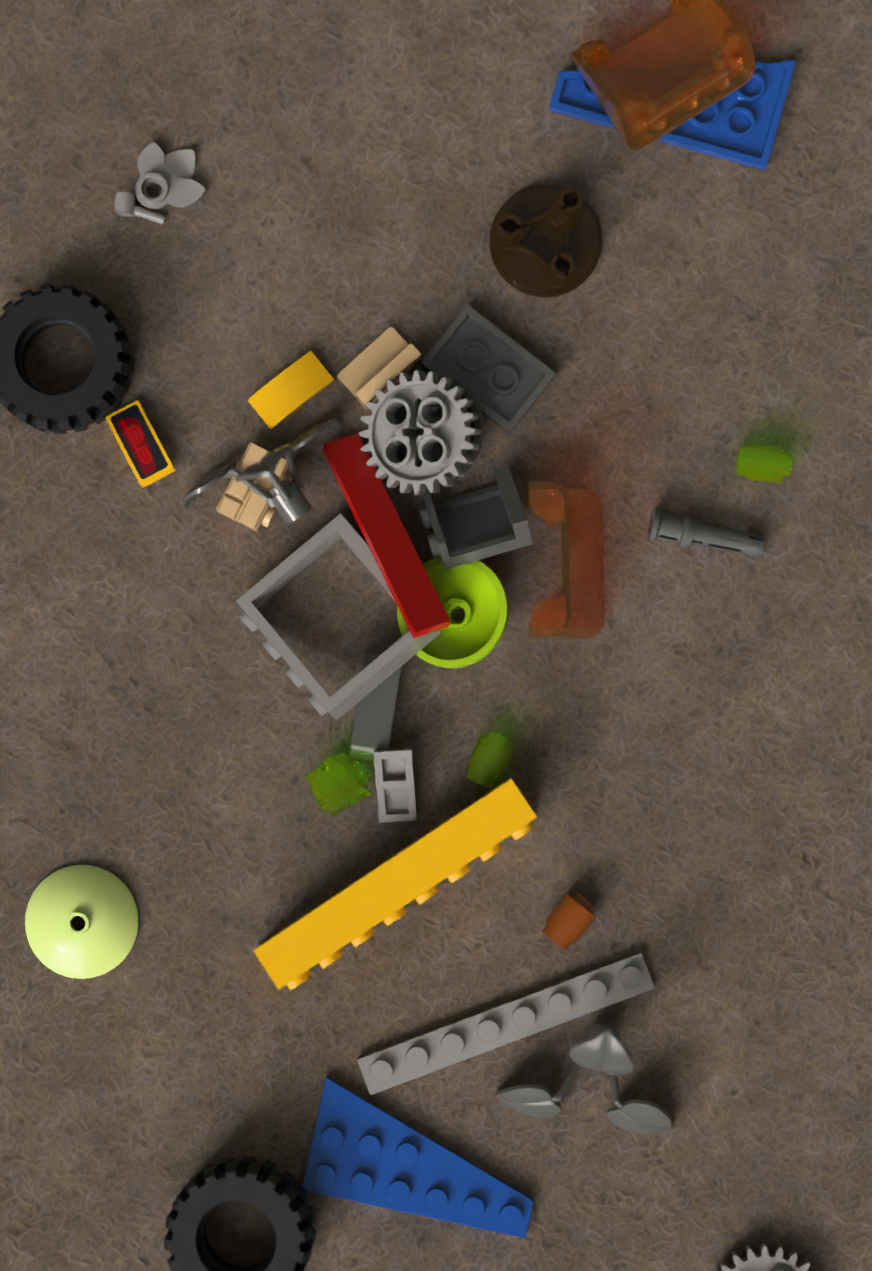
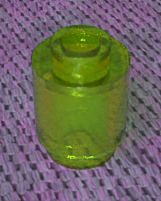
(763, 463)
(489, 759)

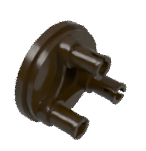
(545, 241)

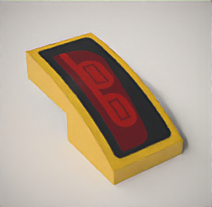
(140, 444)

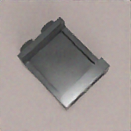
(477, 522)

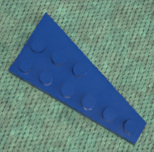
(733, 129)
(386, 1163)

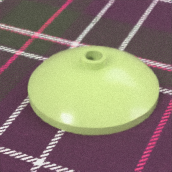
(108, 915)

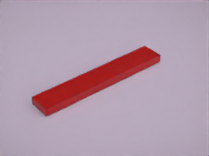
(386, 536)

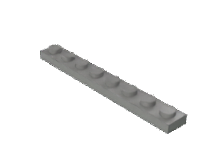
(505, 1023)

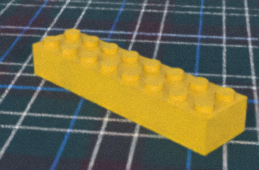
(395, 883)

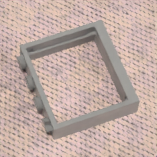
(371, 675)

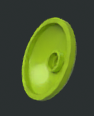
(486, 609)

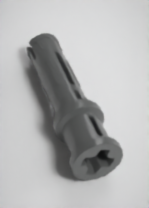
(688, 531)

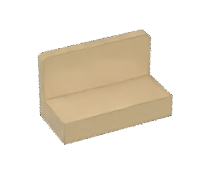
(378, 362)

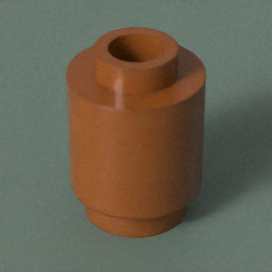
(569, 920)

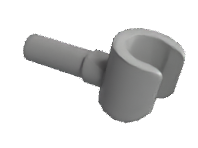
(126, 207)

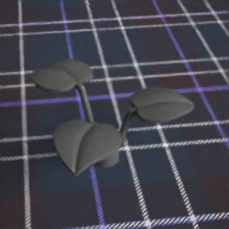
(285, 495)
(598, 1052)

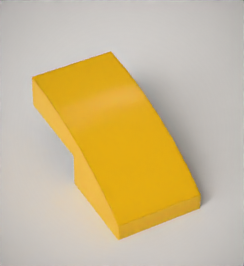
(290, 390)

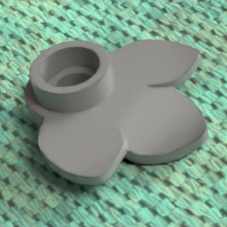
(171, 173)

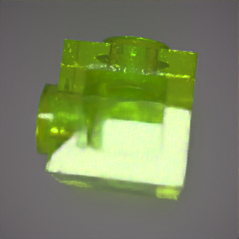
(339, 783)

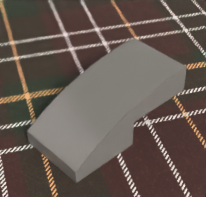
(395, 785)

